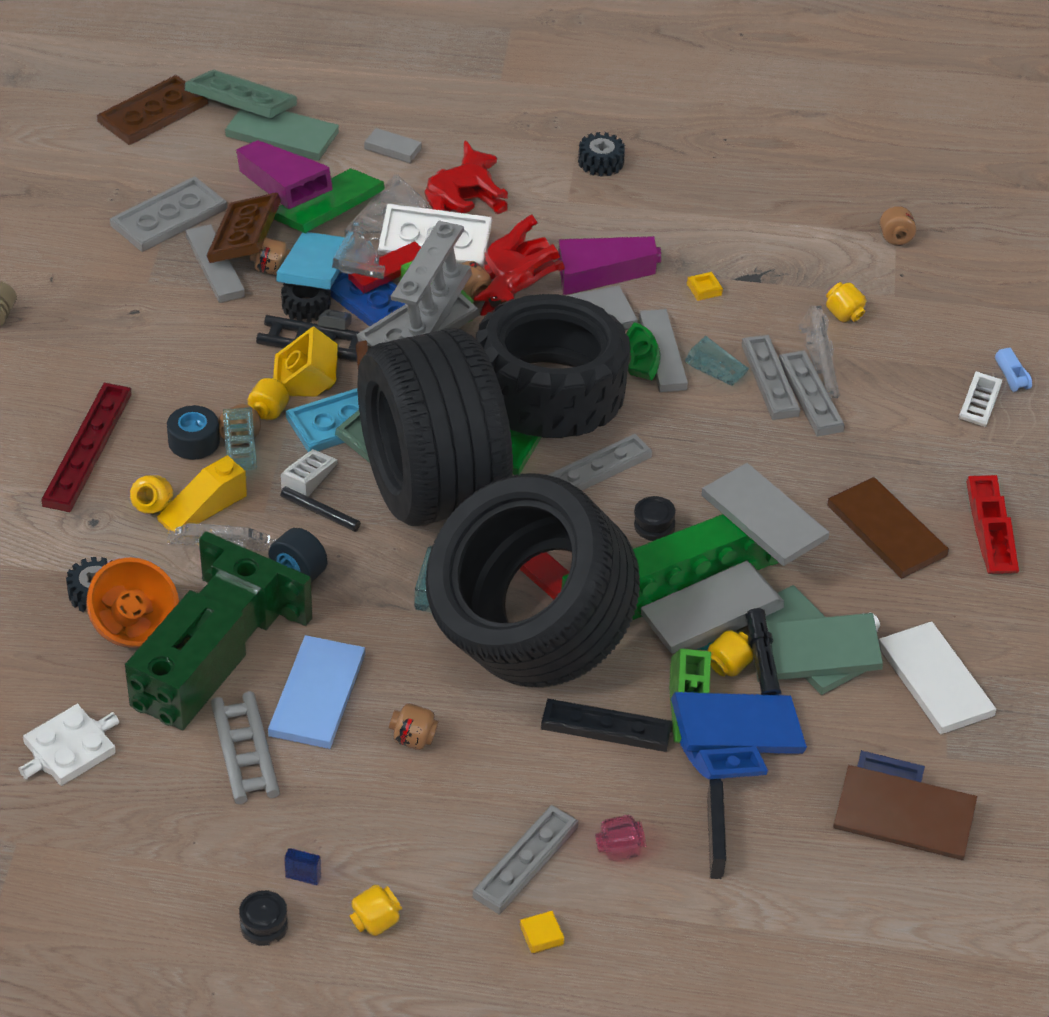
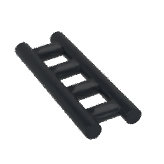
(279, 323)

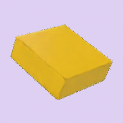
(704, 286)
(542, 932)

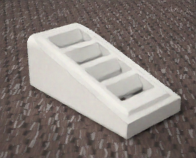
(984, 383)
(291, 475)

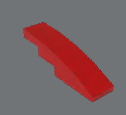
(992, 524)

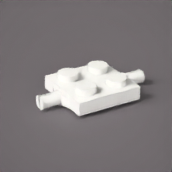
(68, 744)

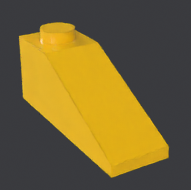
(206, 494)

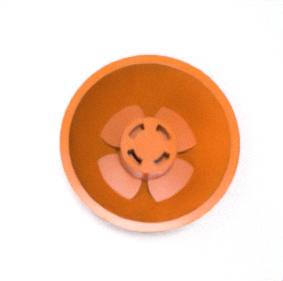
(137, 588)

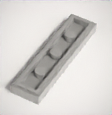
(219, 274)
(670, 373)
(770, 377)
(811, 393)
(605, 463)
(525, 859)

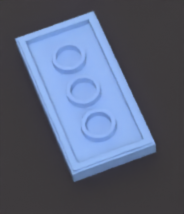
(316, 692)

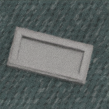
(392, 145)

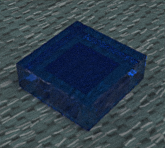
(303, 866)

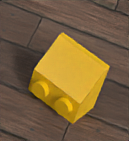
(307, 364)

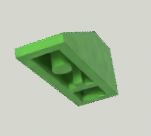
(688, 674)

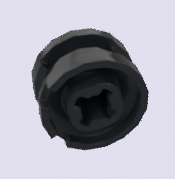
(654, 518)
(263, 917)

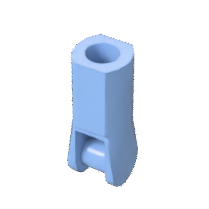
(1013, 370)

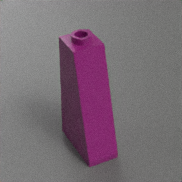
(284, 173)
(605, 261)

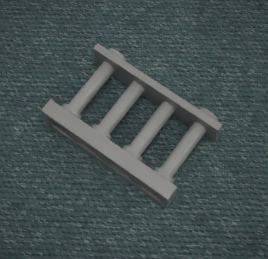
(448, 281)

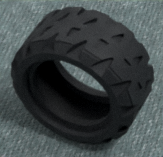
(562, 332)

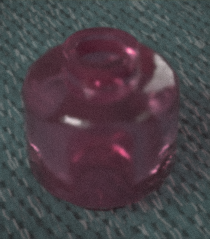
(621, 838)

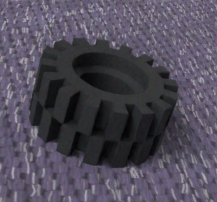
(304, 308)

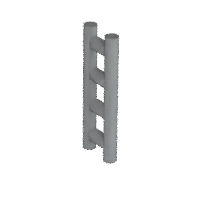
(260, 756)

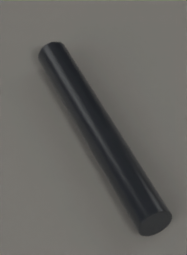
(320, 509)

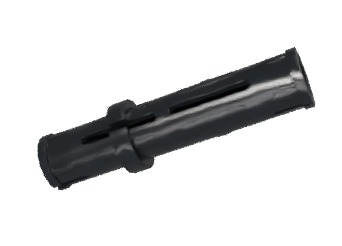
(760, 641)

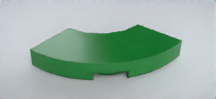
(644, 352)

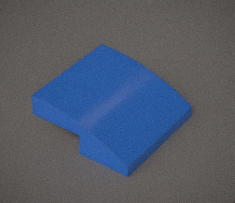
(727, 762)

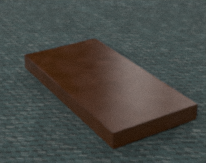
(151, 110)
(244, 227)
(887, 527)
(905, 812)

